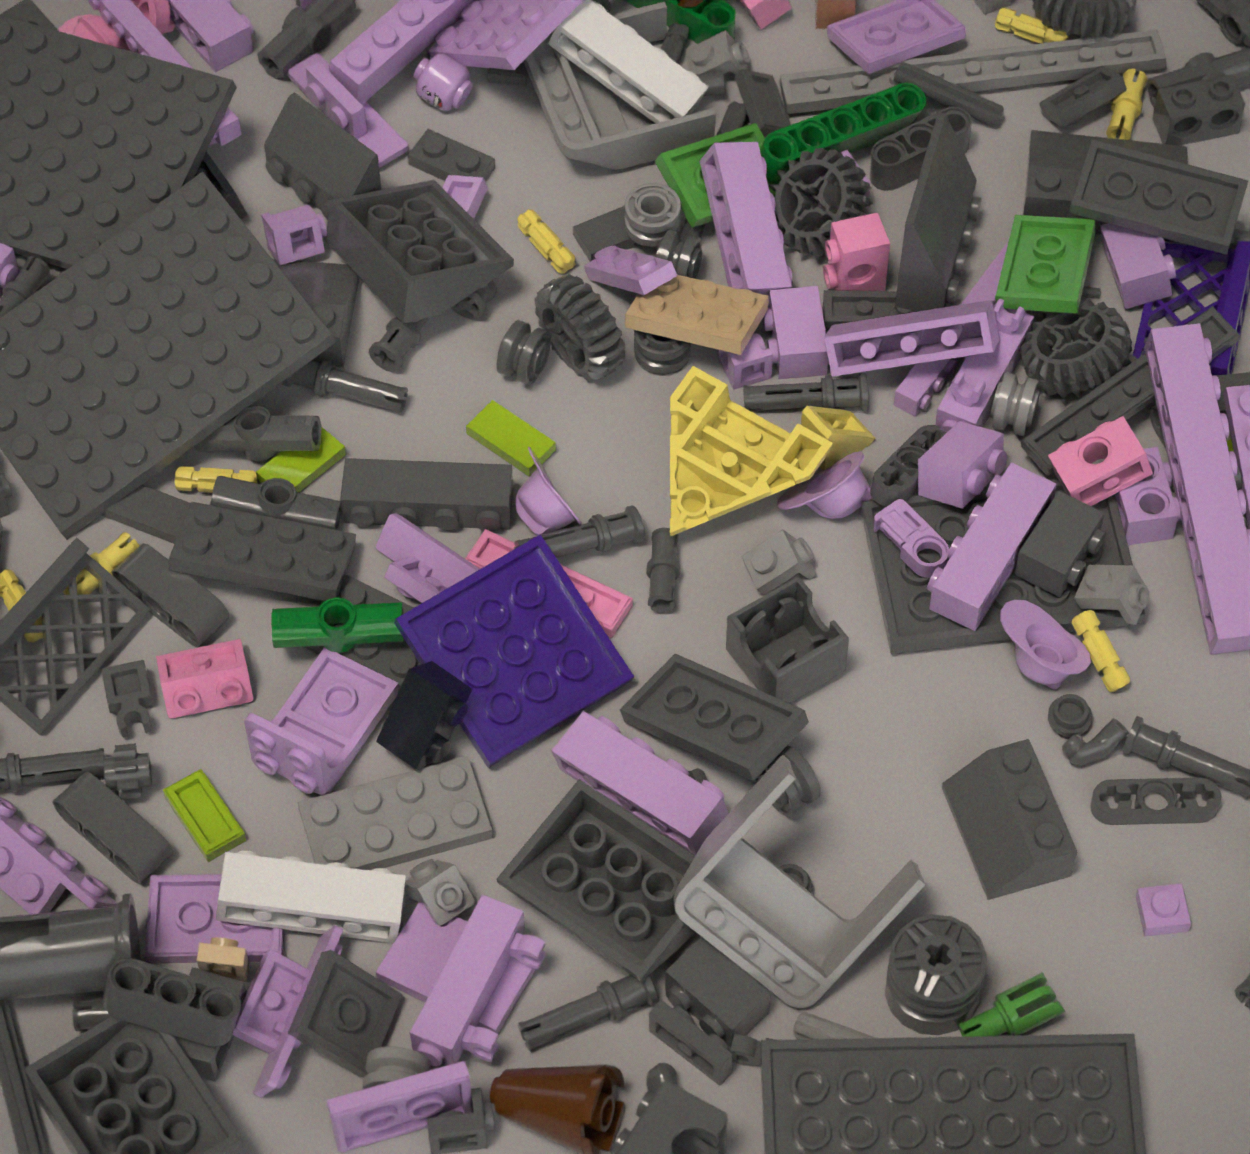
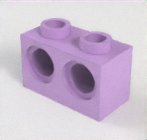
(1152, 496)

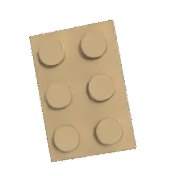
(699, 313)

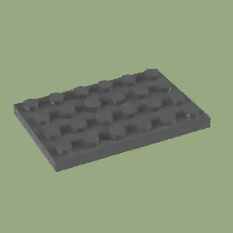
(907, 601)

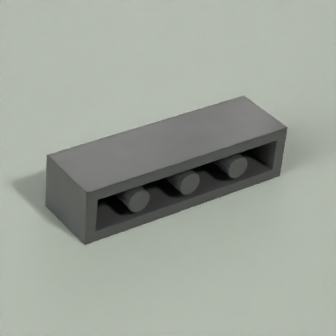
(427, 493)

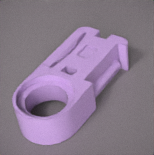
(911, 535)

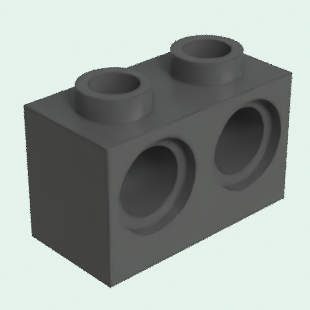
(1198, 111)

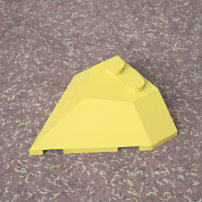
(729, 454)

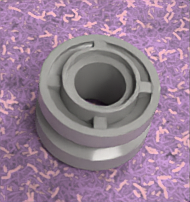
(651, 213)
(1015, 404)
(392, 1064)

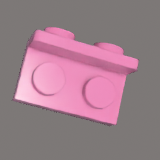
(204, 678)

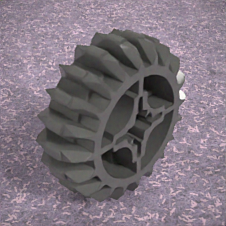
(1085, 16)
(839, 192)
(580, 327)
(1076, 349)

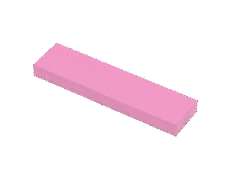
(605, 603)

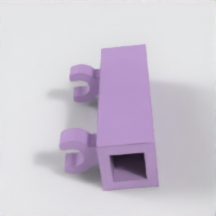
(977, 380)
(468, 981)

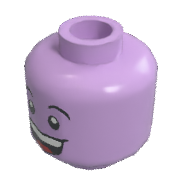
(443, 82)

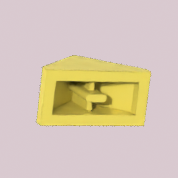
(838, 427)

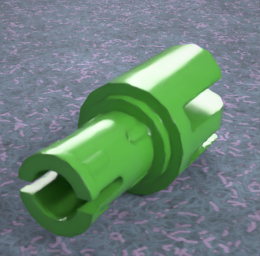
(1016, 1010)

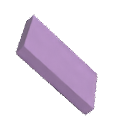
(895, 33)
(184, 914)
(422, 953)
(399, 1106)

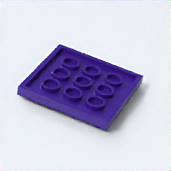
(520, 645)

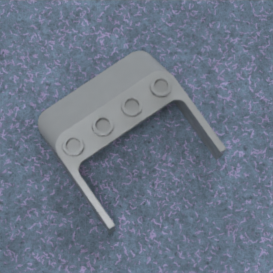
(587, 116)
(767, 917)

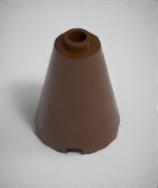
(563, 1103)

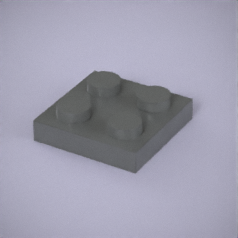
(344, 1012)

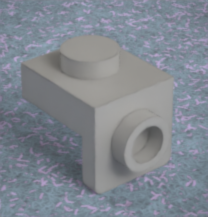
(718, 54)
(778, 561)
(1113, 589)
(439, 889)

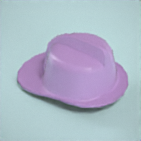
(833, 491)
(540, 503)
(1042, 645)

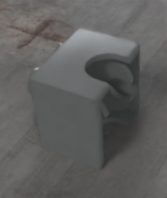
(786, 643)
(674, 1124)

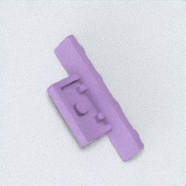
(345, 110)
(420, 562)
(38, 873)
(272, 1007)

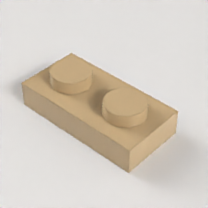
(224, 958)

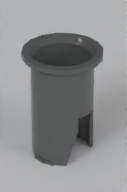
(65, 949)

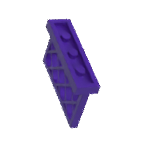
(1232, 294)

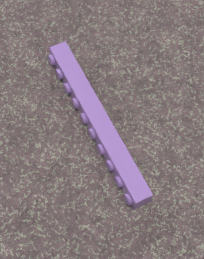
(147, 40)
(929, 377)

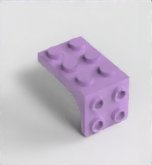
(321, 723)

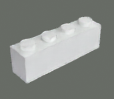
(627, 63)
(310, 896)

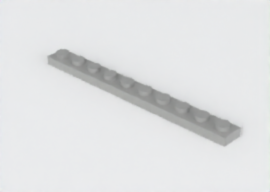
(981, 69)

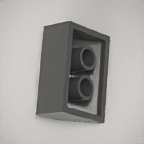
(318, 156)
(1010, 821)

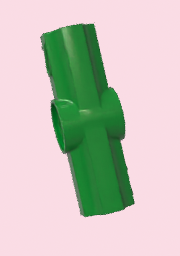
(313, 625)

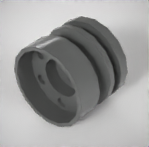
(935, 974)

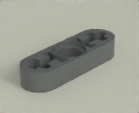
(883, 487)
(1168, 787)

